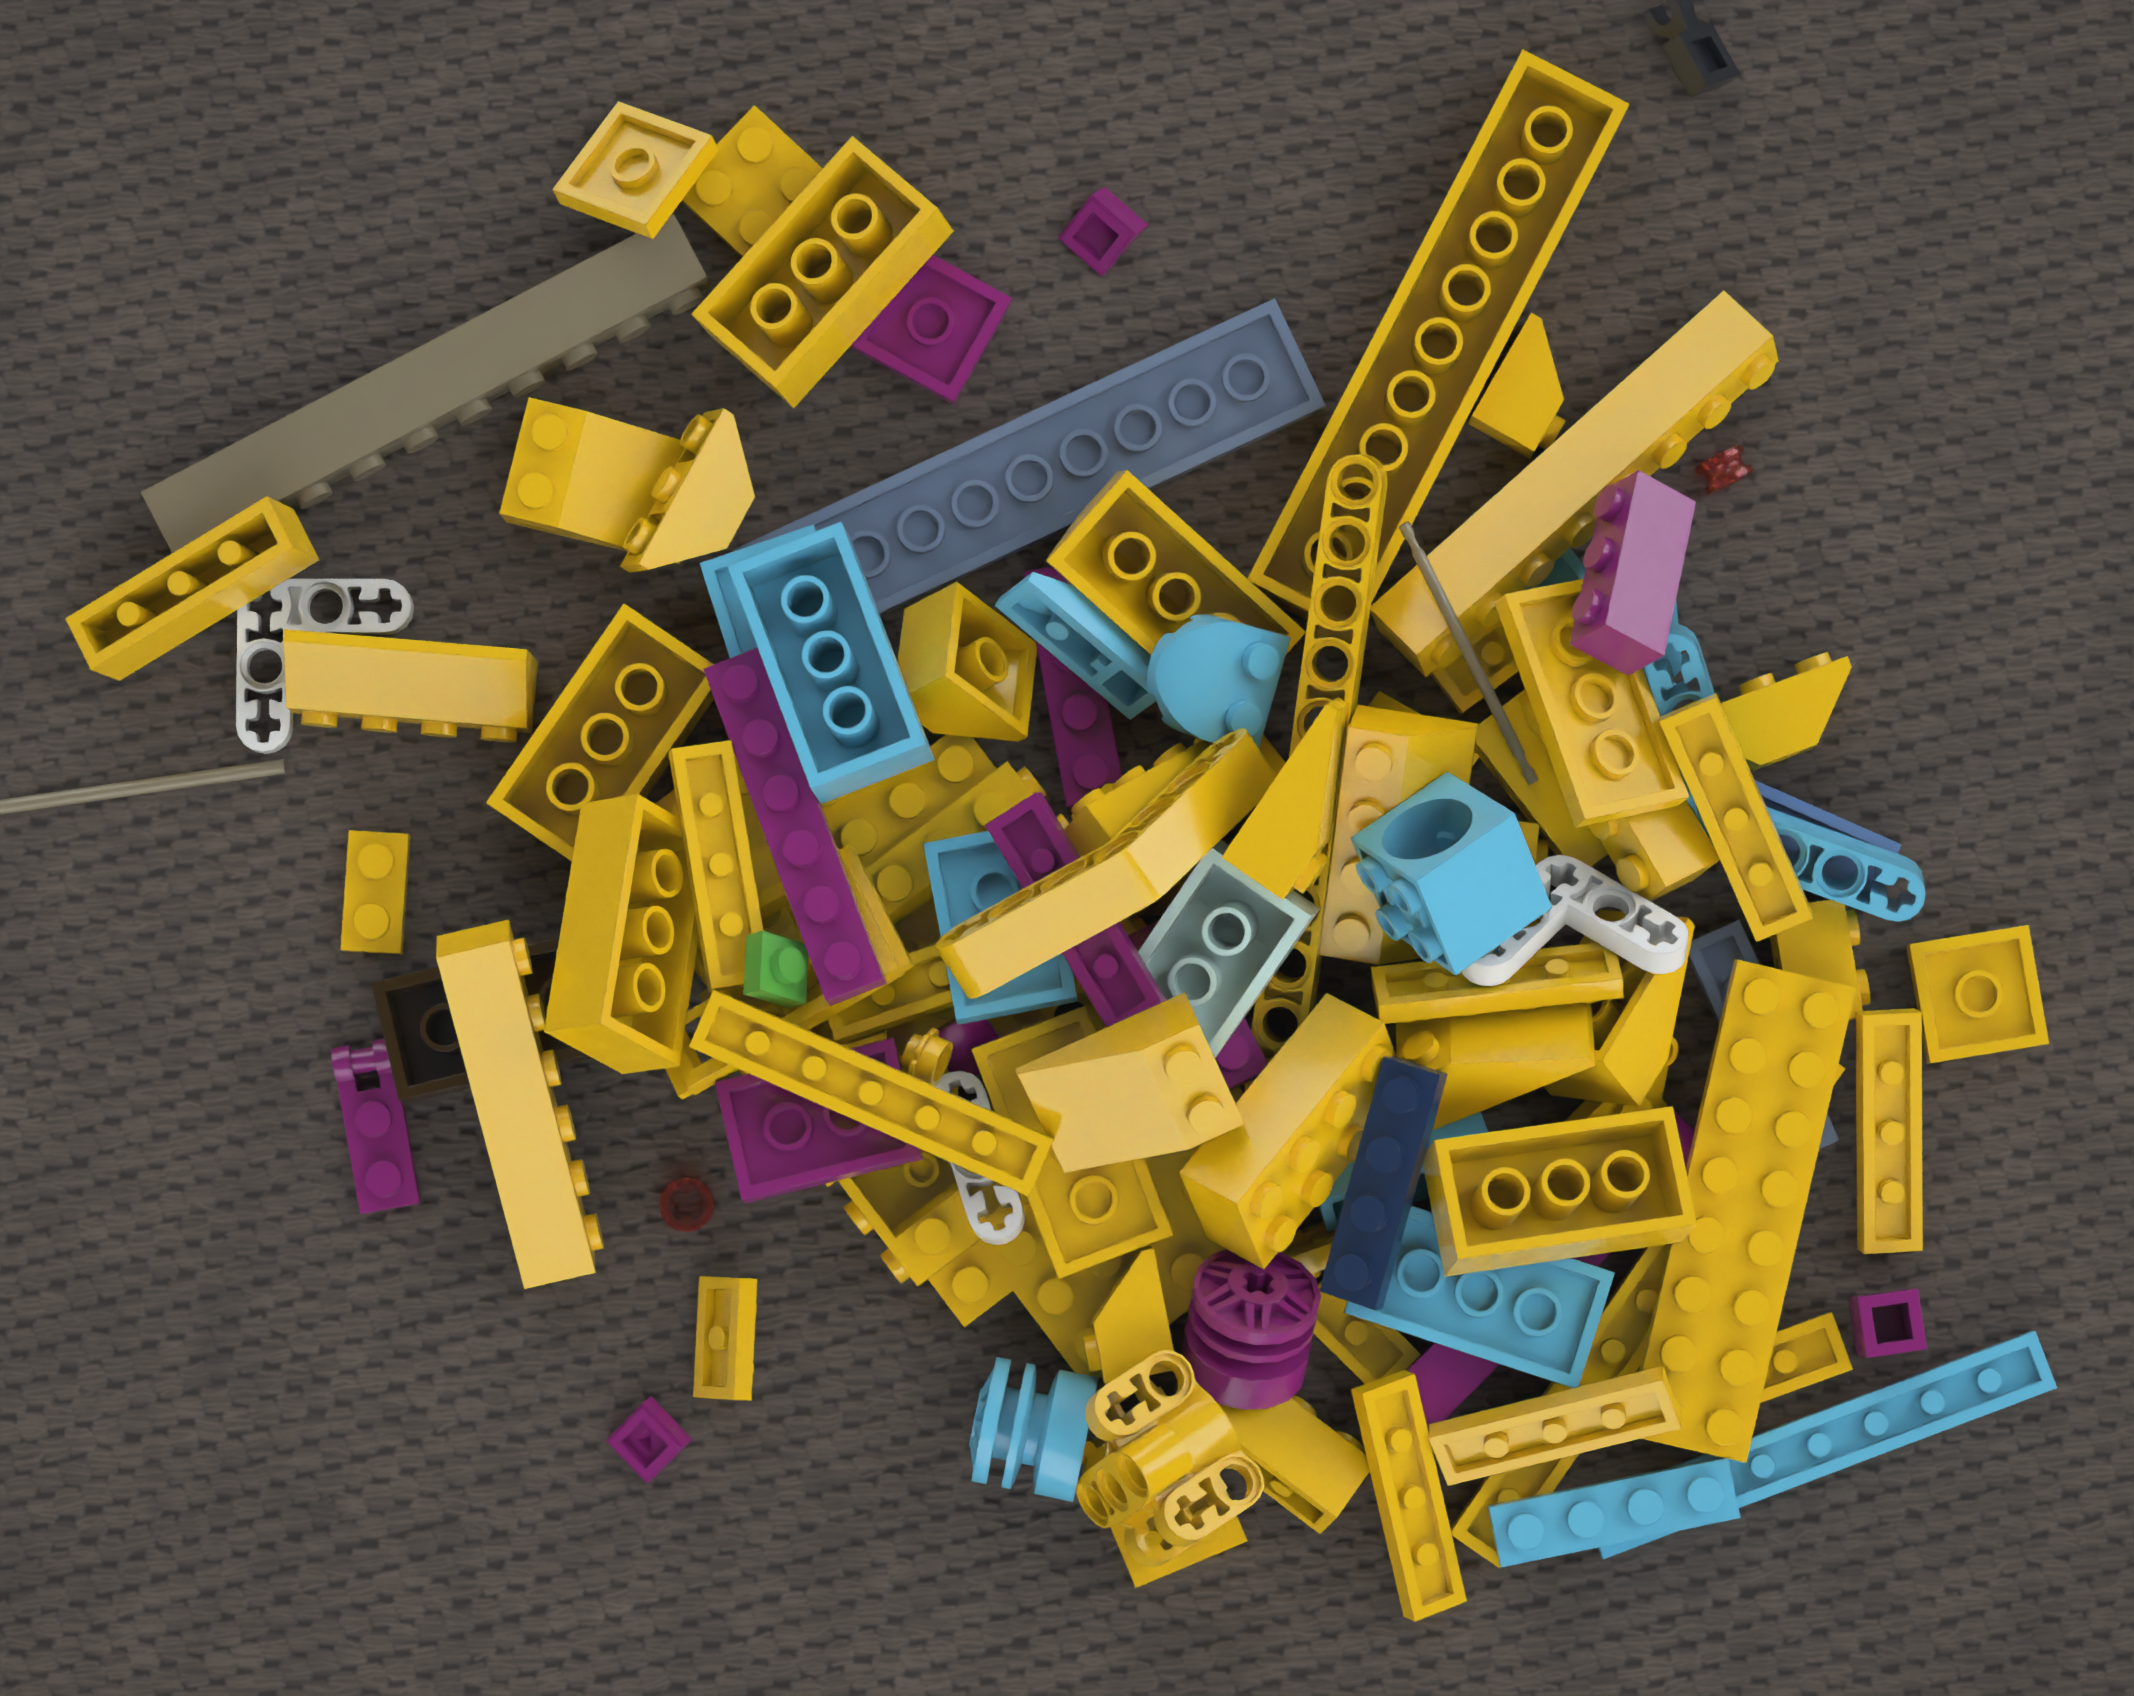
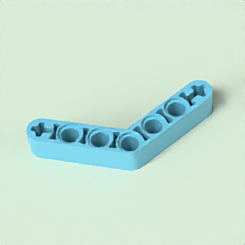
(1815, 842)

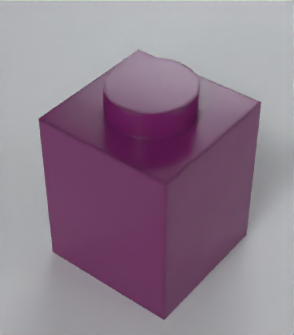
(1887, 1323)

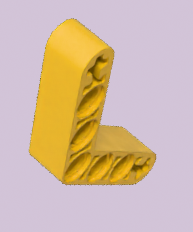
(1116, 877)

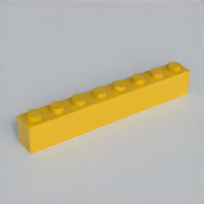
(1554, 498)

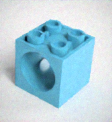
(1450, 873)

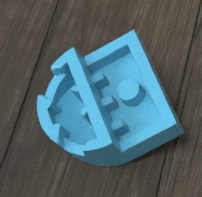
(1216, 677)

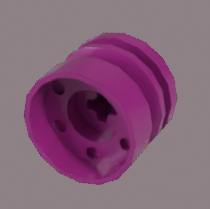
(1250, 1329)

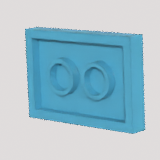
(966, 879)

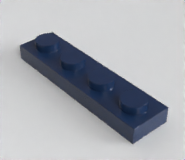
(1383, 1182)

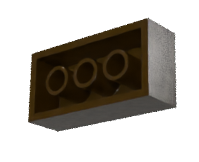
(422, 1033)

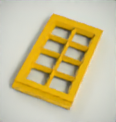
(695, 1077)

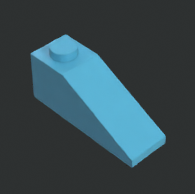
(1081, 639)

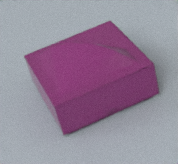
(649, 1439)

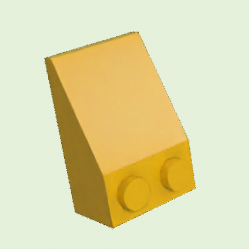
(584, 474)
(1294, 818)
(1629, 1033)
(1498, 1053)
(1131, 1090)

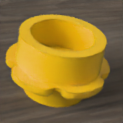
(927, 1056)

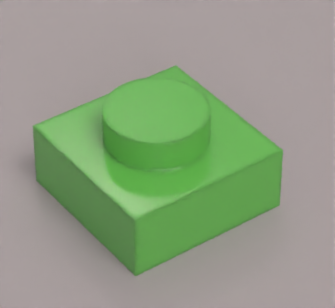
(775, 969)

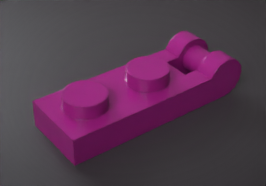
(375, 1131)

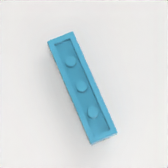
(1613, 1511)

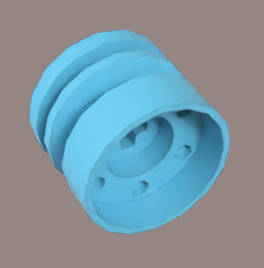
(1032, 1429)

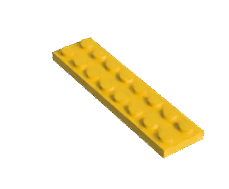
(1749, 1198)

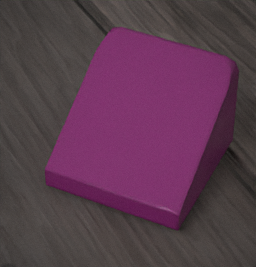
(1102, 230)
(965, 1038)

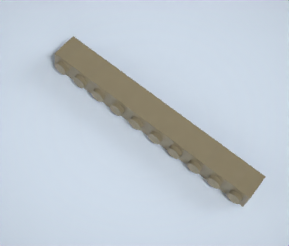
(436, 385)

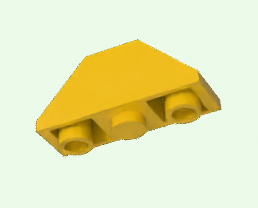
(697, 499)
(1787, 715)

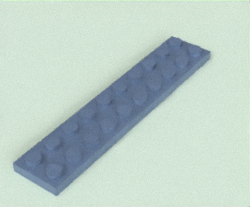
(1050, 463)

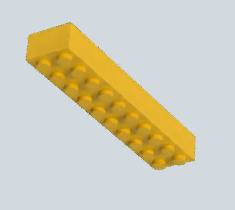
(1447, 321)

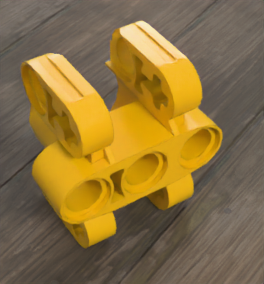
(1161, 1461)

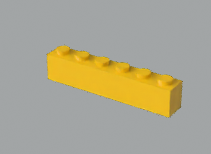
(517, 1102)

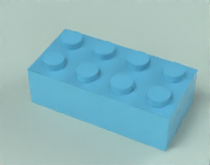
(830, 663)

